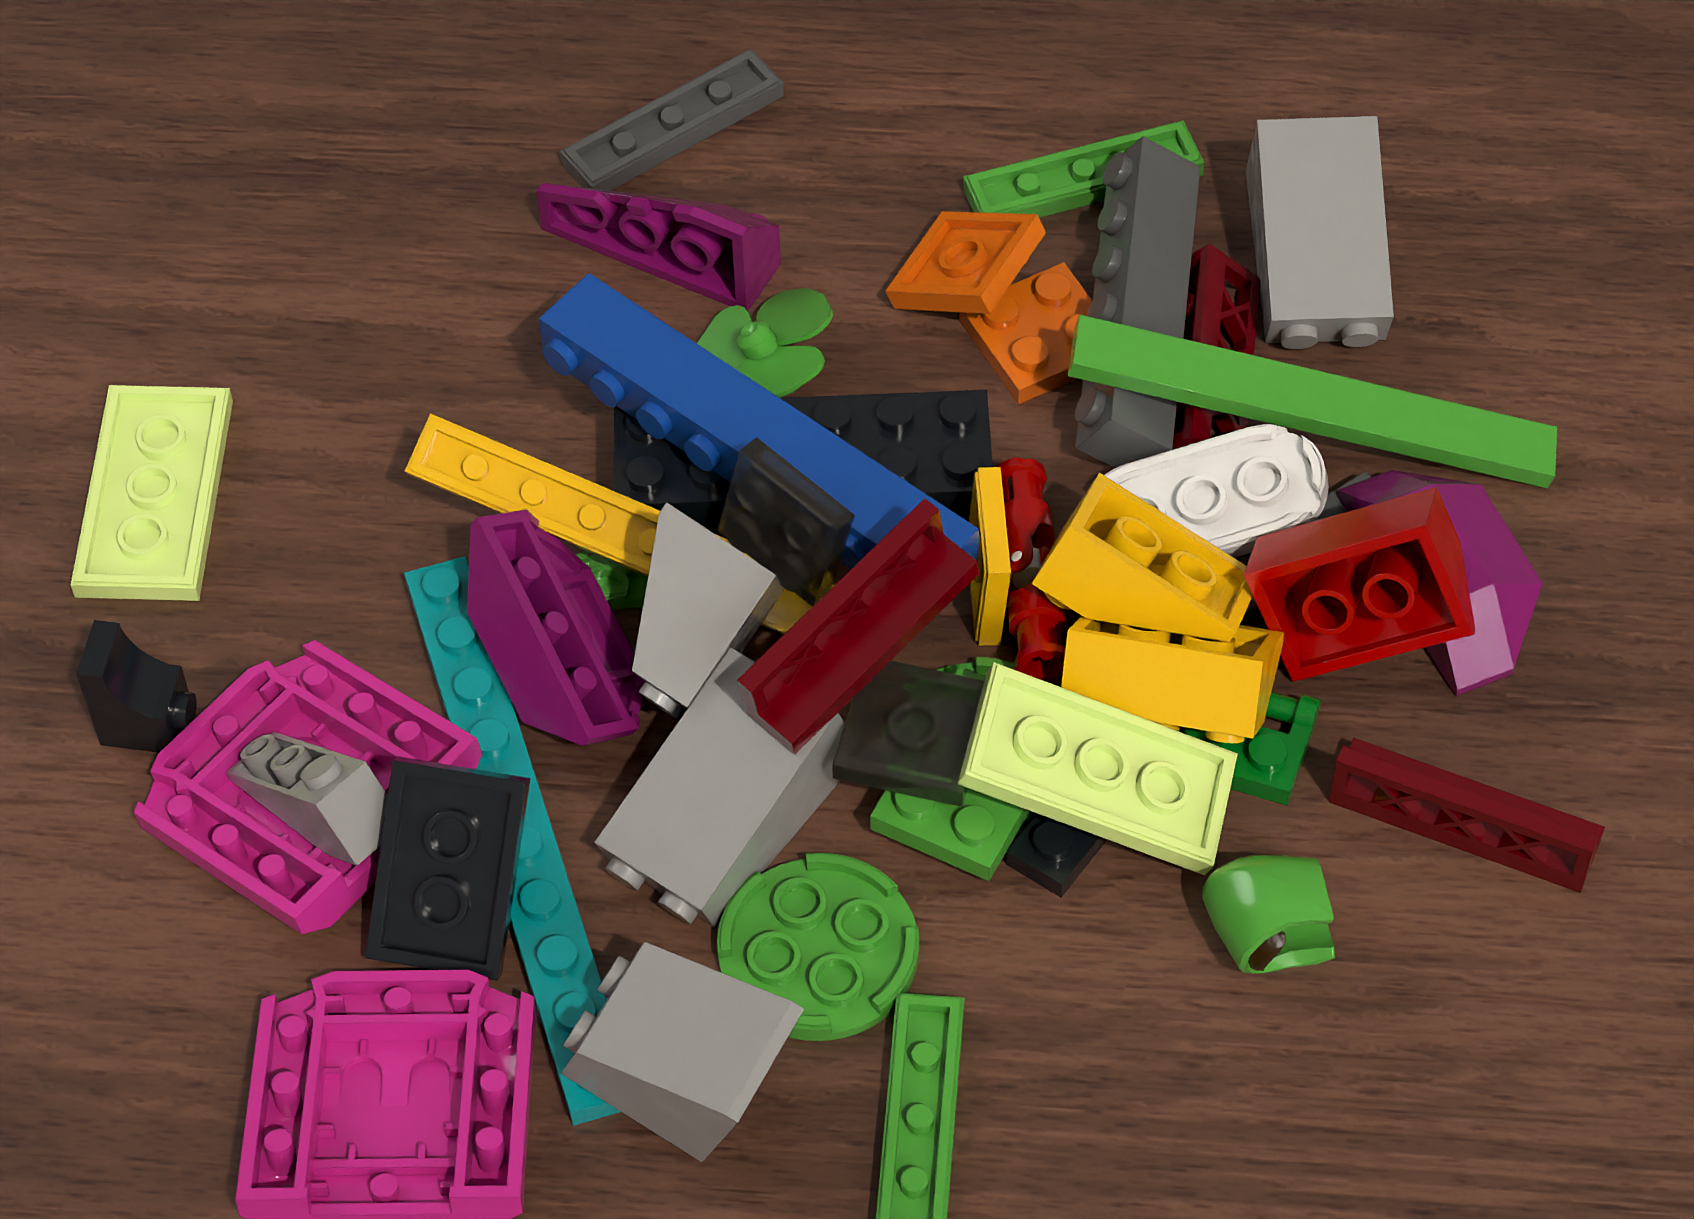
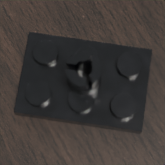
(447, 867)

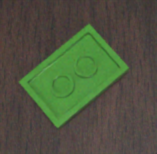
(963, 836)

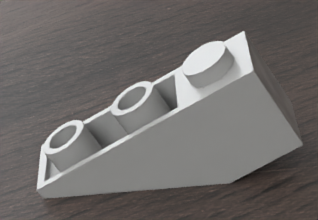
(315, 792)

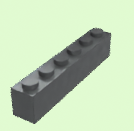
(1139, 284)

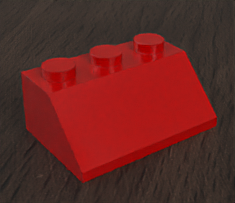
(1363, 584)

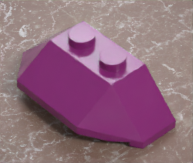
(1497, 573)
(550, 632)

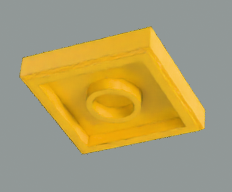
(991, 586)

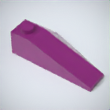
(683, 241)

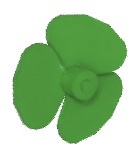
(758, 345)

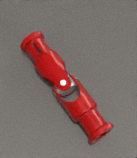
(1031, 535)

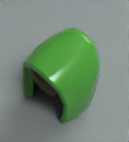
(1271, 912)

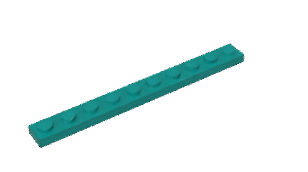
(543, 905)

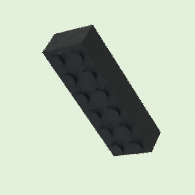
(920, 436)

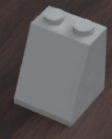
(695, 608)
(678, 1046)

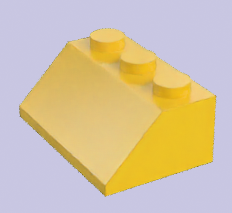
(1176, 675)

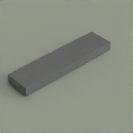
(672, 123)

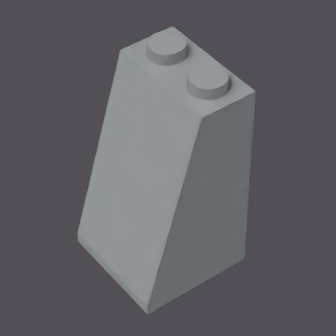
(1320, 231)
(716, 801)

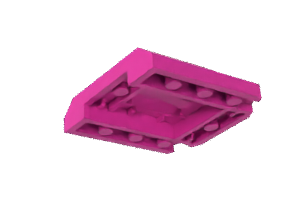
(240, 840)
(389, 1100)

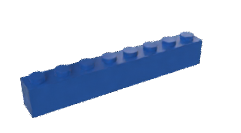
(716, 410)

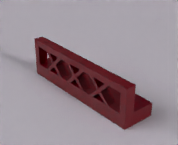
(1206, 307)
(856, 628)
(1465, 814)

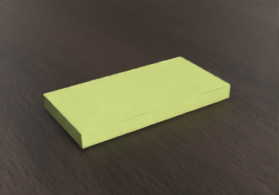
(152, 493)
(1098, 769)

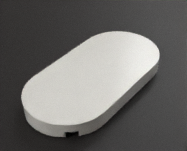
(1233, 485)

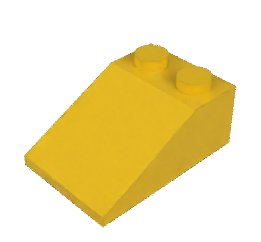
(1142, 569)

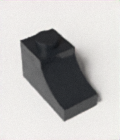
(130, 694)

